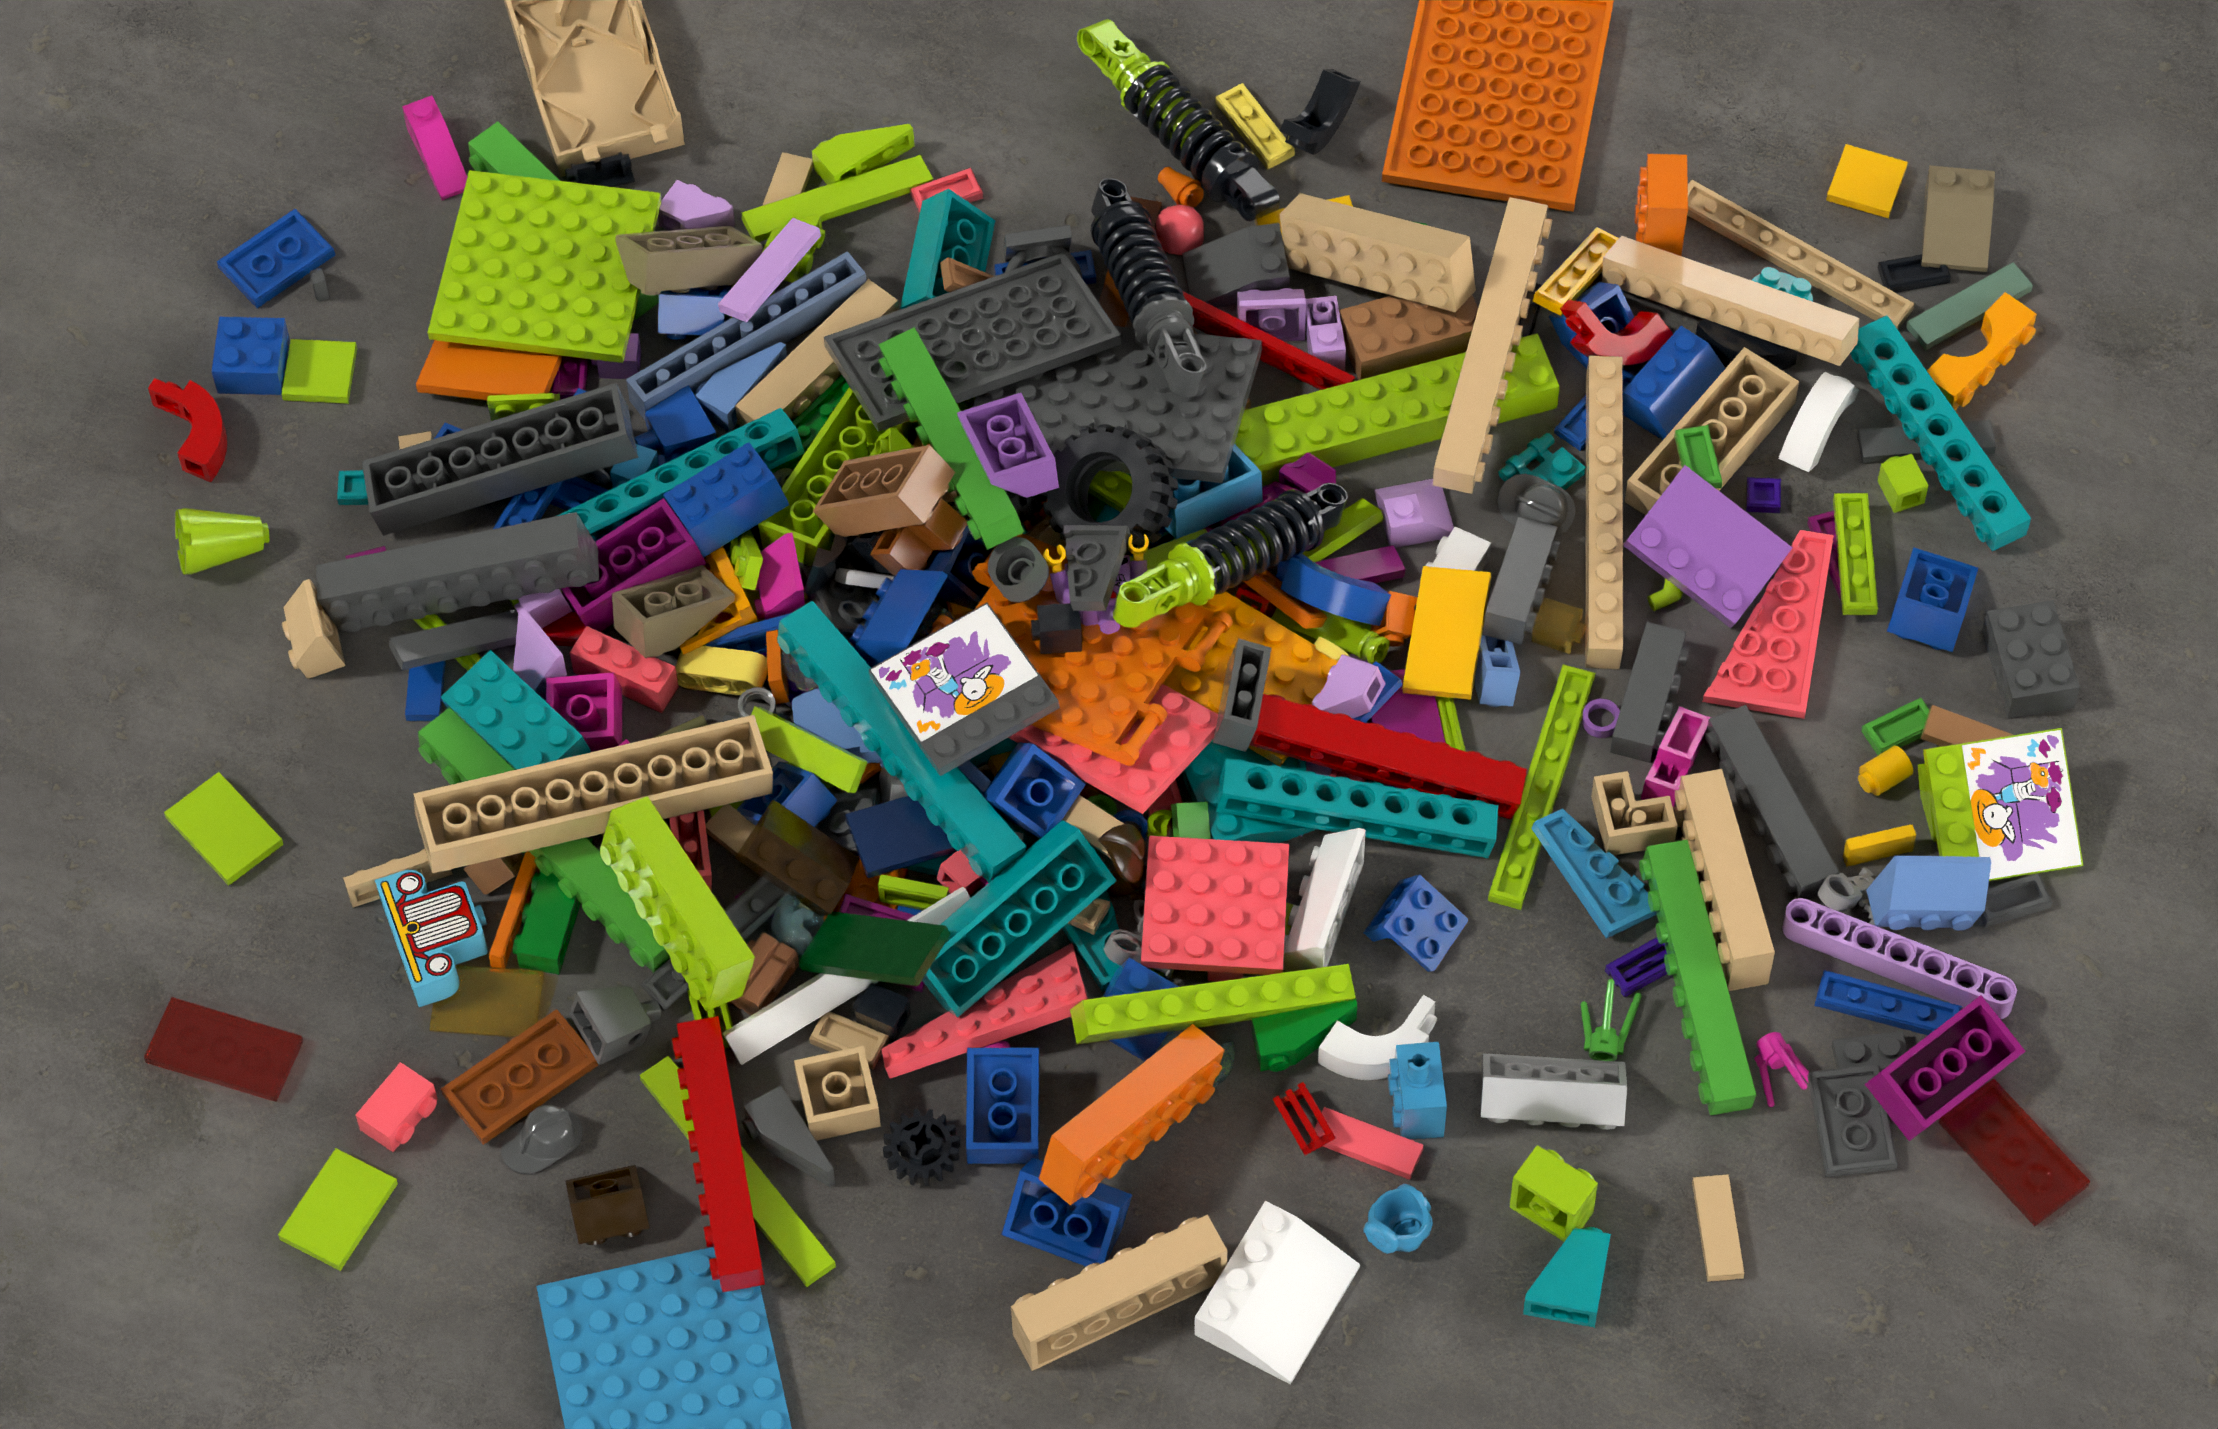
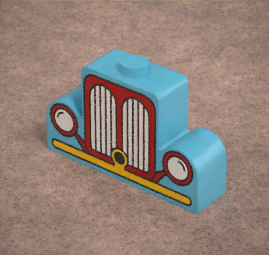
(432, 931)

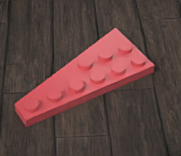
(1778, 643)
(1010, 1008)

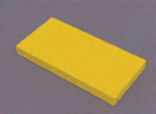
(1446, 632)

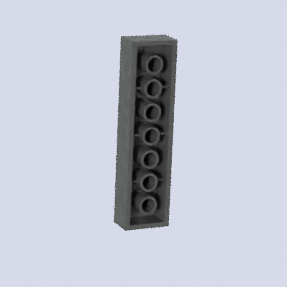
(499, 459)
(457, 572)

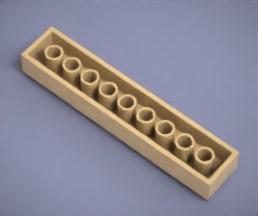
(576, 794)

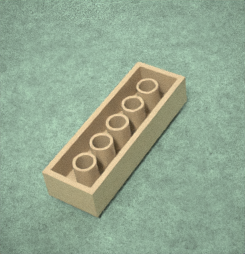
(1378, 252)
(1740, 413)
(1725, 879)
(1118, 1291)

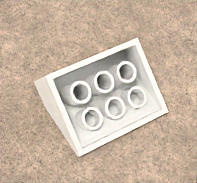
(1275, 1293)

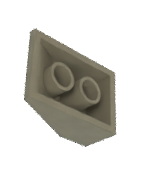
(1957, 218)
(668, 609)

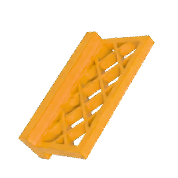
(740, 609)

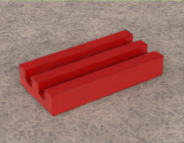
(1292, 1098)

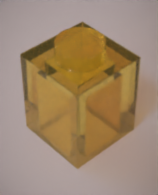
(1558, 626)

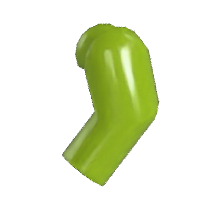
(1664, 597)

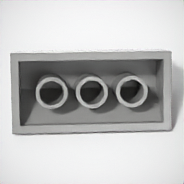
(1553, 1090)

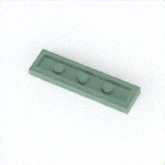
(1967, 306)

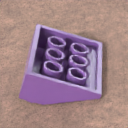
(1707, 546)

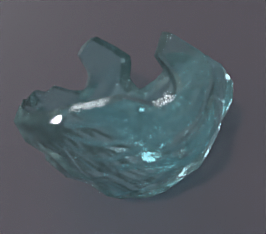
(791, 925)

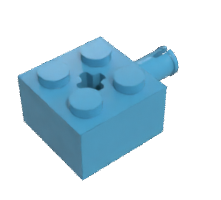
(1418, 1090)

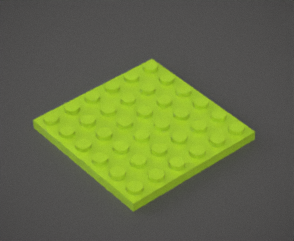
(541, 267)

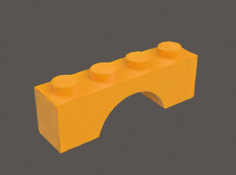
(2005, 328)

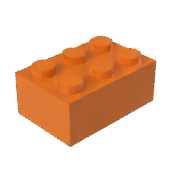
(1662, 202)

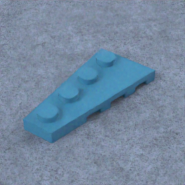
(1601, 885)

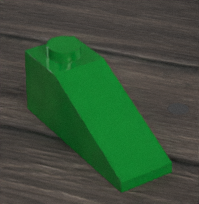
(1295, 1034)

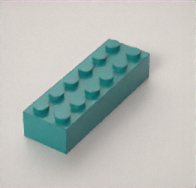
(1016, 916)

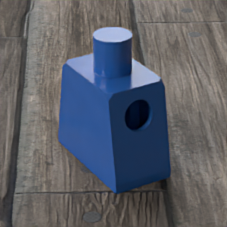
(676, 425)

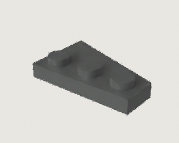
(1093, 563)

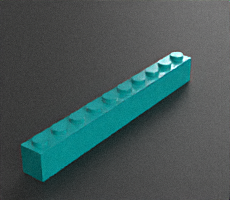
(947, 799)

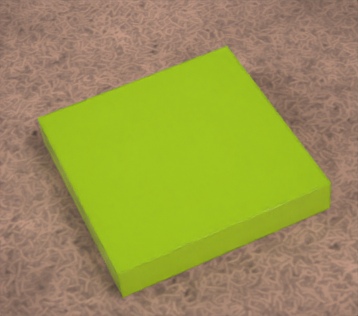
(319, 371)

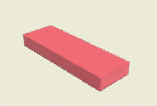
(1371, 1144)

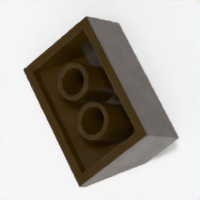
(798, 859)

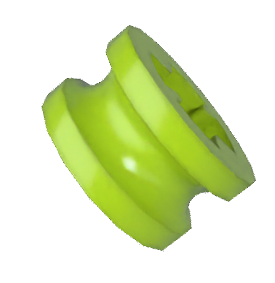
(1373, 647)

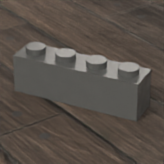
(1520, 581)
(1648, 692)

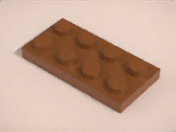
(519, 1076)

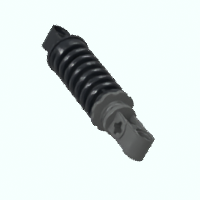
(1147, 285)

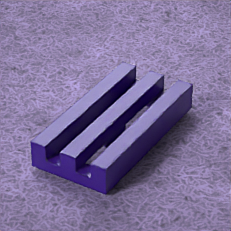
(1646, 978)

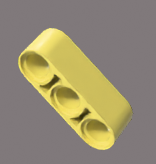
(721, 670)

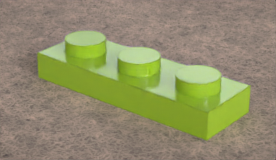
(745, 559)

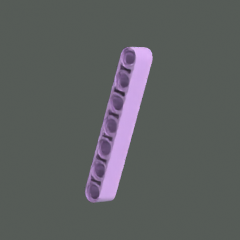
(1888, 944)

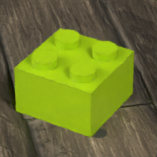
(1553, 1193)

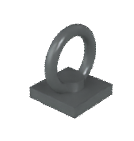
(1037, 245)

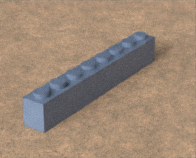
(777, 320)

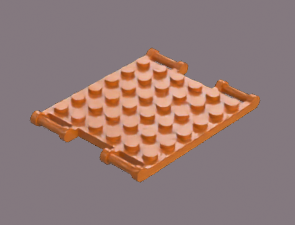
(1114, 674)

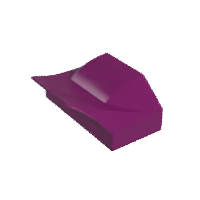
(1307, 473)

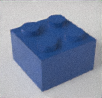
(250, 355)

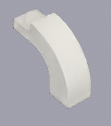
(1816, 420)
(1368, 1056)

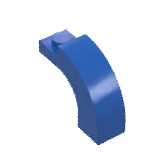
(1331, 591)

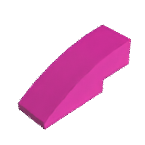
(1675, 754)

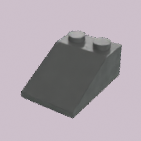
(1237, 264)

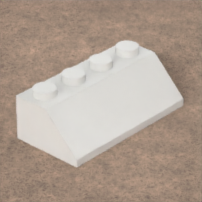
(1324, 900)

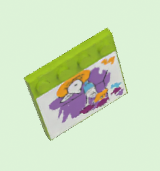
(2005, 803)

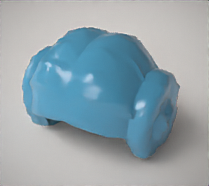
(1399, 1220)

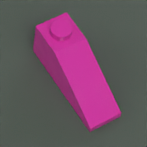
(435, 146)

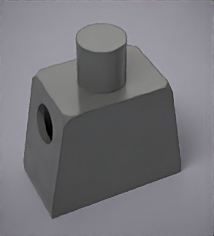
(613, 1020)

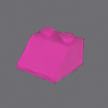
(779, 580)

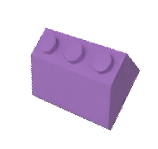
(1011, 446)

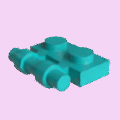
(1555, 468)

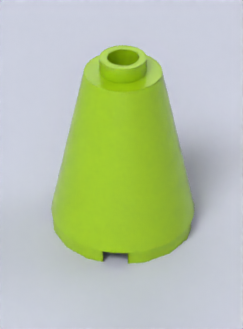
(216, 538)

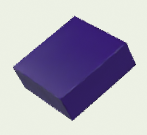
(1763, 495)

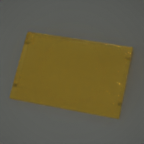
(490, 1002)

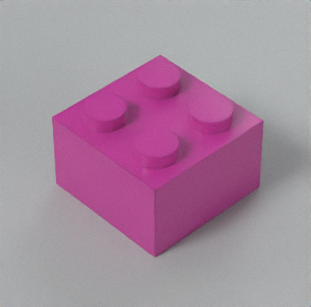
(590, 706)

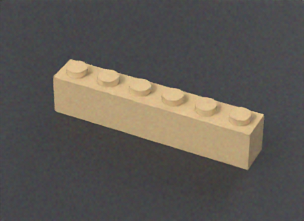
(809, 366)

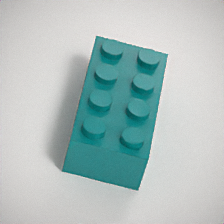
(512, 716)

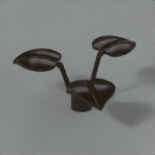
(1126, 851)

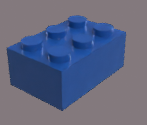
(726, 499)

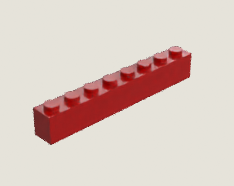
(1386, 755)
(720, 1155)

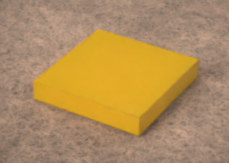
(1867, 181)

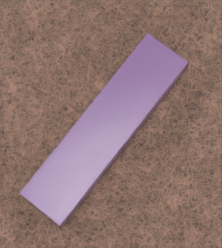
(769, 270)

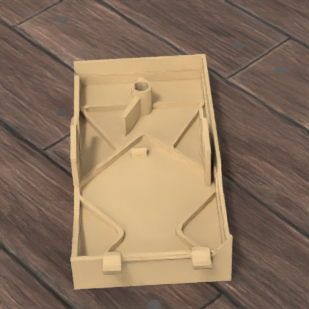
(595, 78)

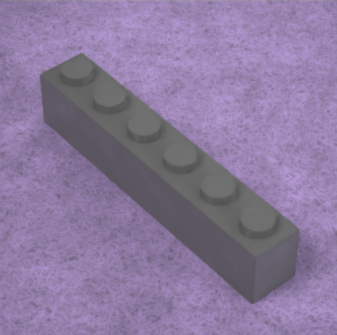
(1770, 802)

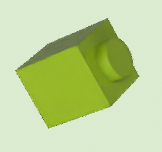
(1902, 482)

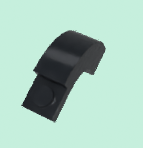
(1323, 113)
(1729, 342)

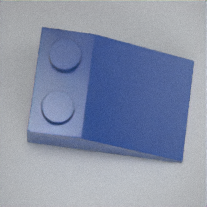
(1932, 600)
(1002, 1105)

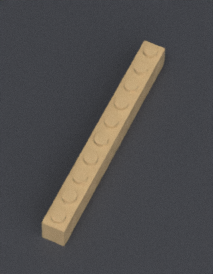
(1490, 346)
(1604, 513)

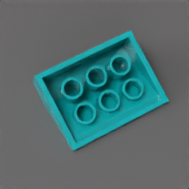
(1202, 784)

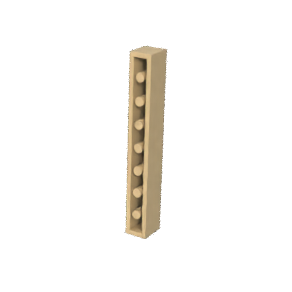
(1731, 300)

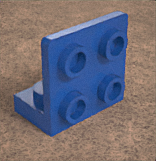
(1418, 921)

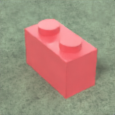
(397, 1107)

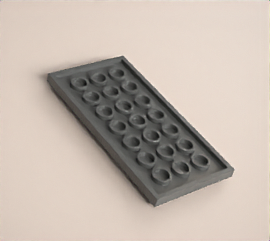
(981, 335)

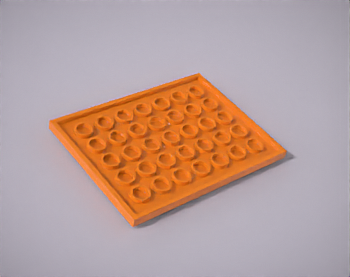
(1499, 98)

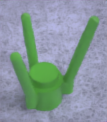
(1604, 1043)

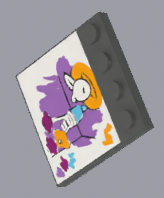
(963, 689)

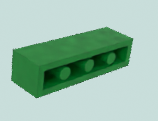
(547, 925)

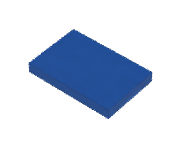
(276, 258)

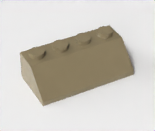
(686, 258)

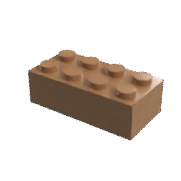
(1403, 333)
(884, 491)

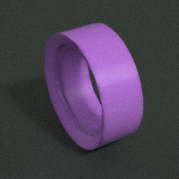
(1597, 731)

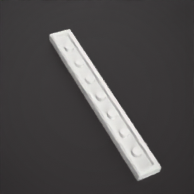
(815, 996)

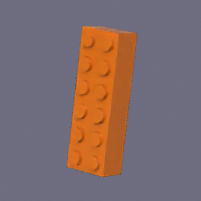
(1131, 1115)

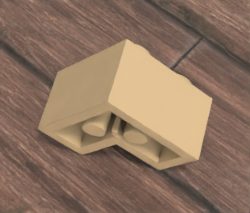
(1628, 823)

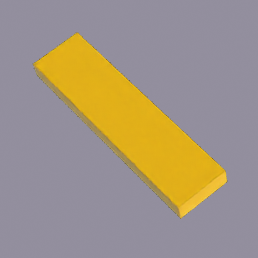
(1575, 272)

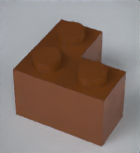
(912, 545)

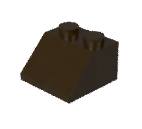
(607, 1205)

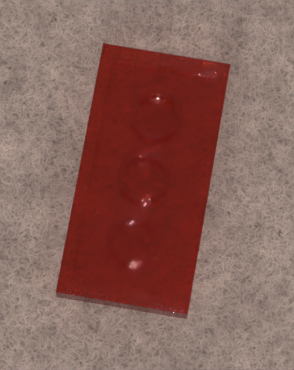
(223, 1049)
(2014, 1152)

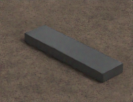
(1883, 443)
(455, 640)

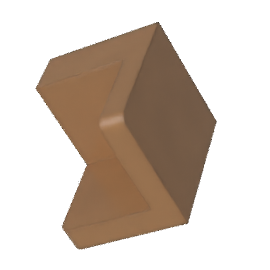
(494, 872)

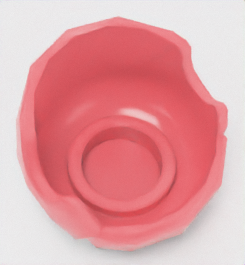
(1179, 229)

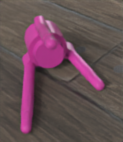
(1777, 1054)

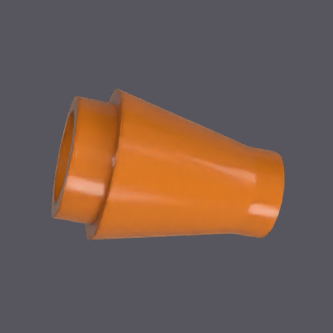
(1181, 188)

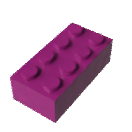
(633, 554)
(1945, 1067)

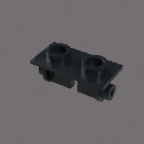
(607, 172)

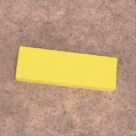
(1254, 126)

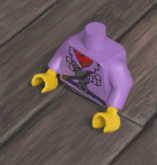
(1127, 572)

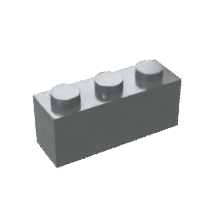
(1242, 695)

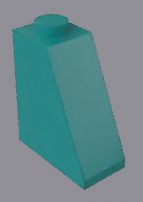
(1572, 1280)

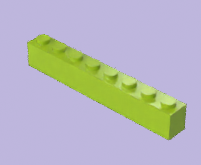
(1209, 1003)

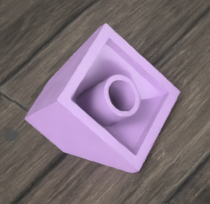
(1414, 513)
(536, 655)

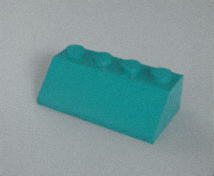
(945, 229)

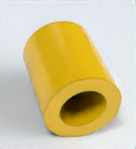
(1885, 771)

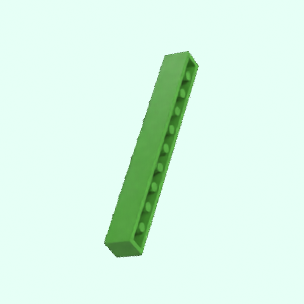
(576, 863)

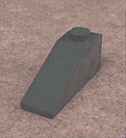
(785, 1134)

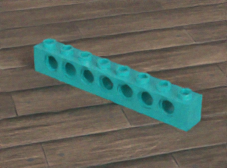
(771, 436)
(1956, 441)
(1340, 814)

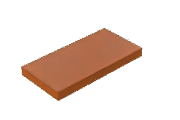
(485, 371)

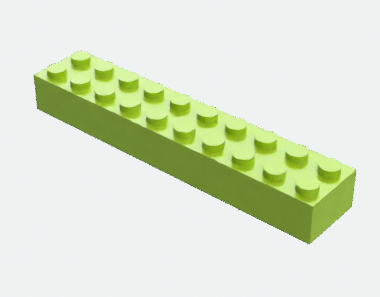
(1384, 412)

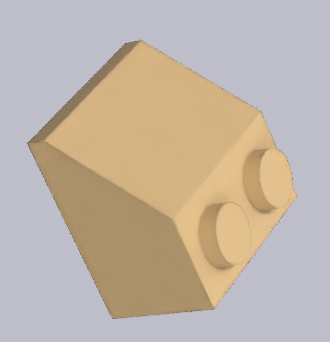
(312, 633)

